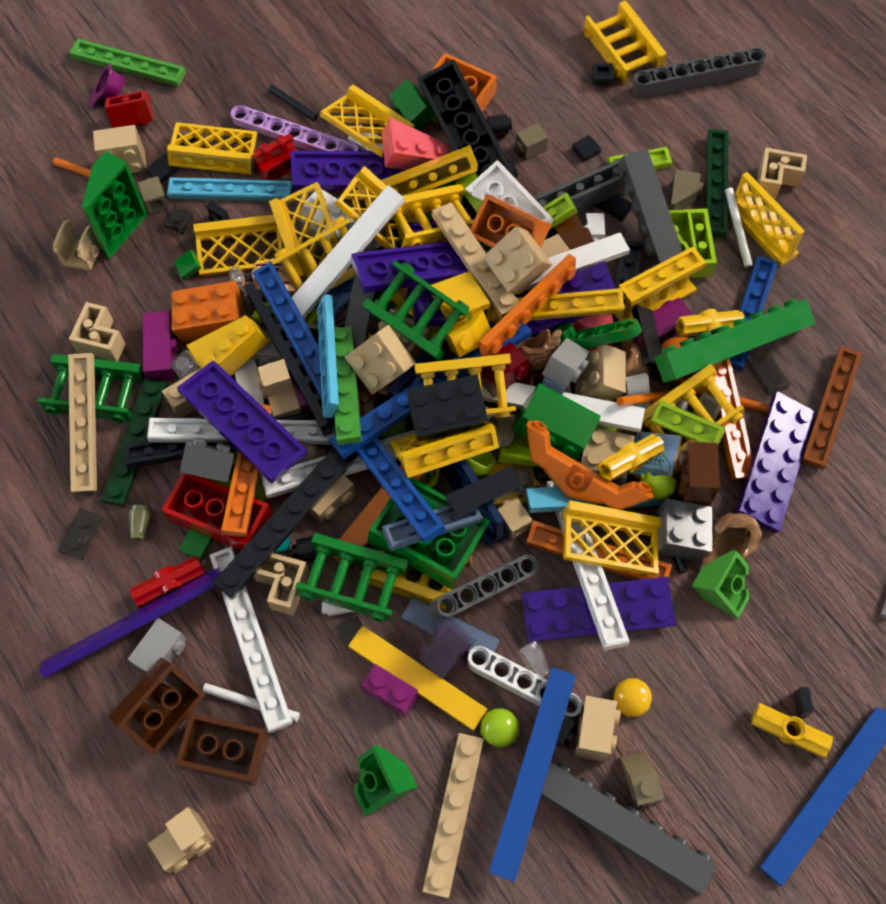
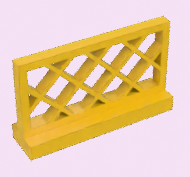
(374, 113)
(212, 157)
(371, 189)
(287, 226)
(234, 229)
(764, 230)
(439, 453)
(610, 519)

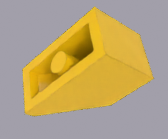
(466, 334)

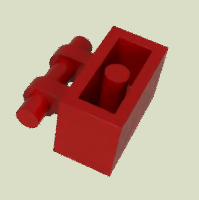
(129, 109)
(273, 159)

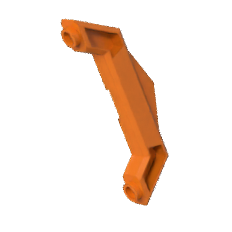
(576, 479)

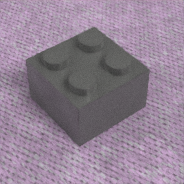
(207, 460)
(684, 530)

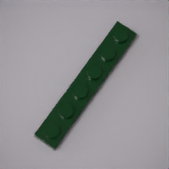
(717, 180)
(147, 406)

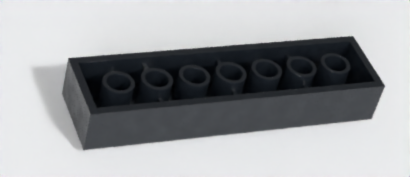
(461, 115)

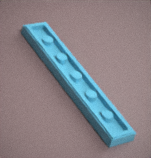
(228, 189)
(327, 356)
(552, 499)

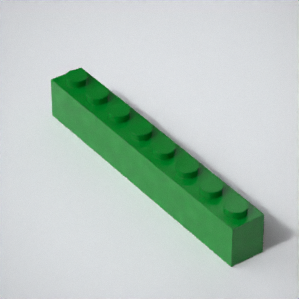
(734, 340)

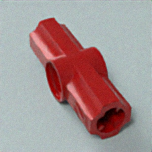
(166, 581)

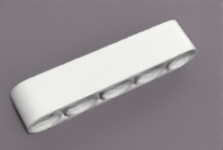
(515, 672)

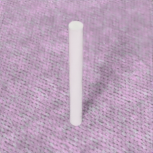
(737, 223)
(240, 699)

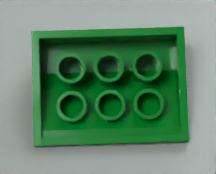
(112, 203)
(441, 557)

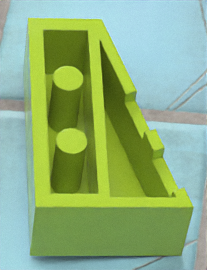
(695, 231)

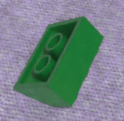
(566, 420)

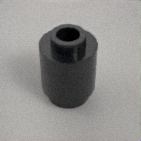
(499, 124)
(303, 549)

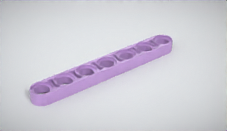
(286, 128)

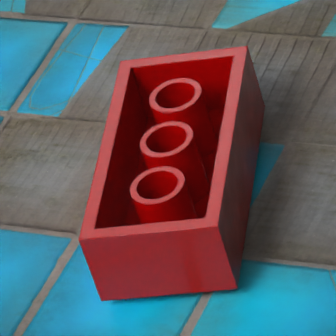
(201, 507)

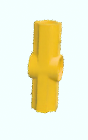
(705, 322)
(631, 457)
(806, 736)

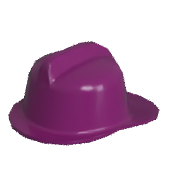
(109, 85)

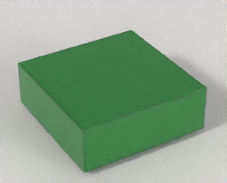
(187, 264)
(195, 544)

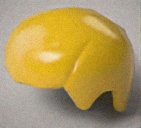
(632, 697)

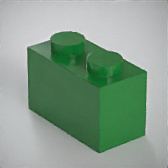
(411, 104)

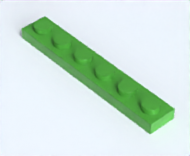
(128, 62)
(347, 413)

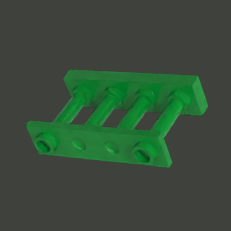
(397, 320)
(107, 371)
(348, 554)

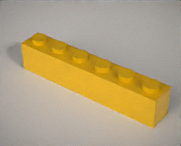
(431, 174)

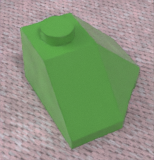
(724, 583)

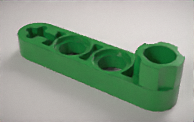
(601, 334)

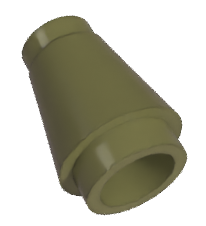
(139, 519)

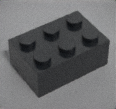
(447, 407)

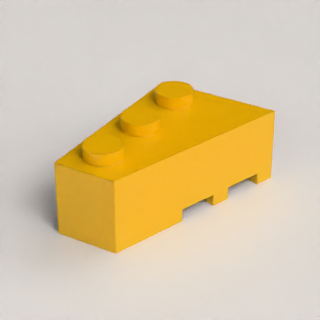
(230, 345)

